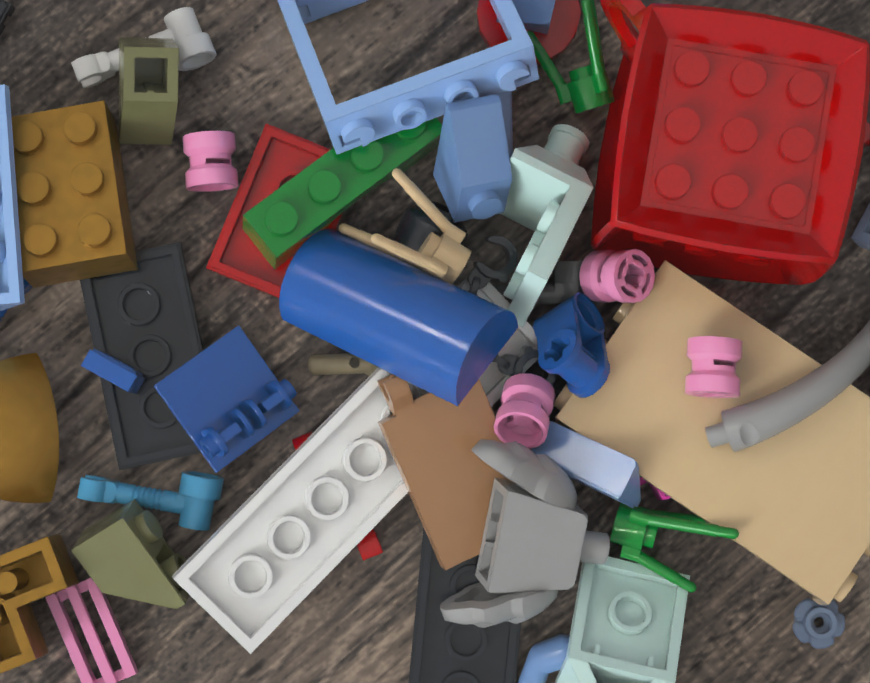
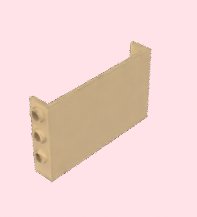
(791, 497)

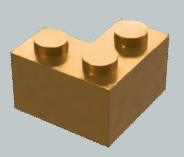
(24, 578)

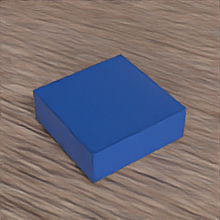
(113, 370)

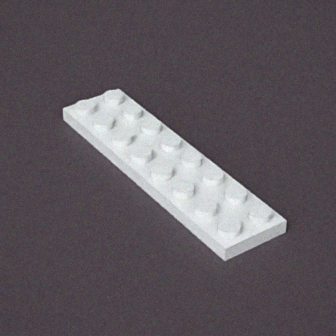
(312, 509)

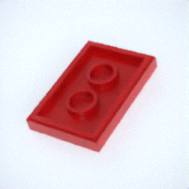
(274, 162)

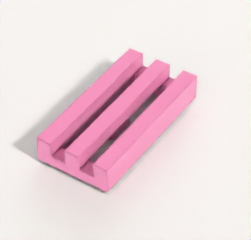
(73, 643)

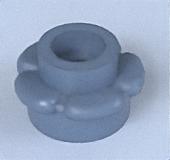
(822, 636)

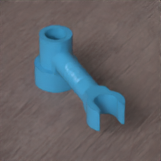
(192, 502)

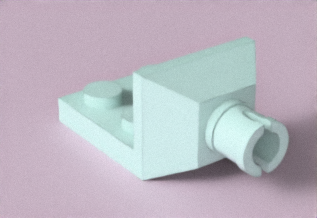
(547, 198)
(624, 626)

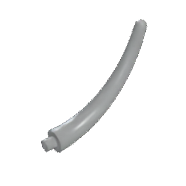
(781, 410)

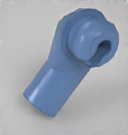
(544, 658)

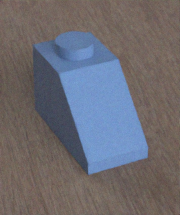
(473, 159)

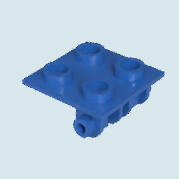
(227, 398)

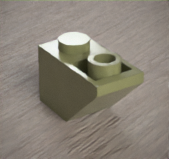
(147, 90)
(131, 557)

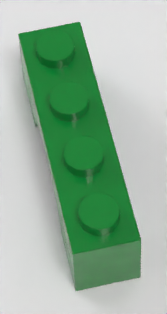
(331, 186)

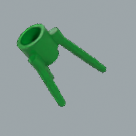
(588, 84)
(640, 526)

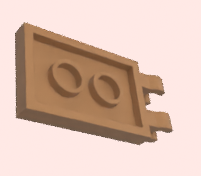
(435, 459)

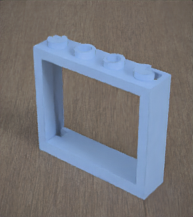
(419, 97)

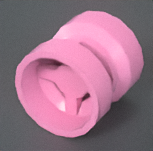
(210, 161)
(617, 275)
(713, 367)
(525, 410)

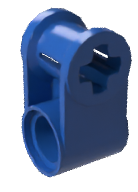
(574, 345)

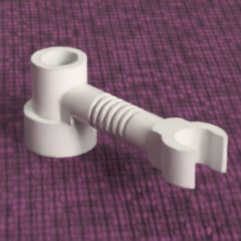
(182, 27)

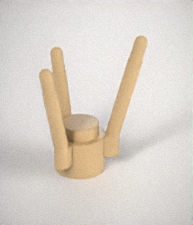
(437, 255)

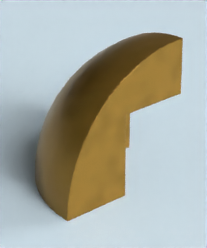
(27, 431)

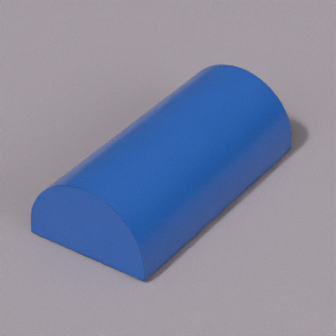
(393, 314)

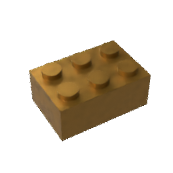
(71, 195)

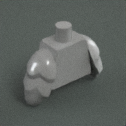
(528, 540)

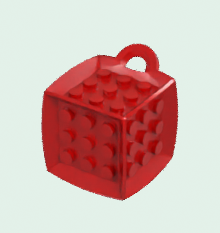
(731, 142)

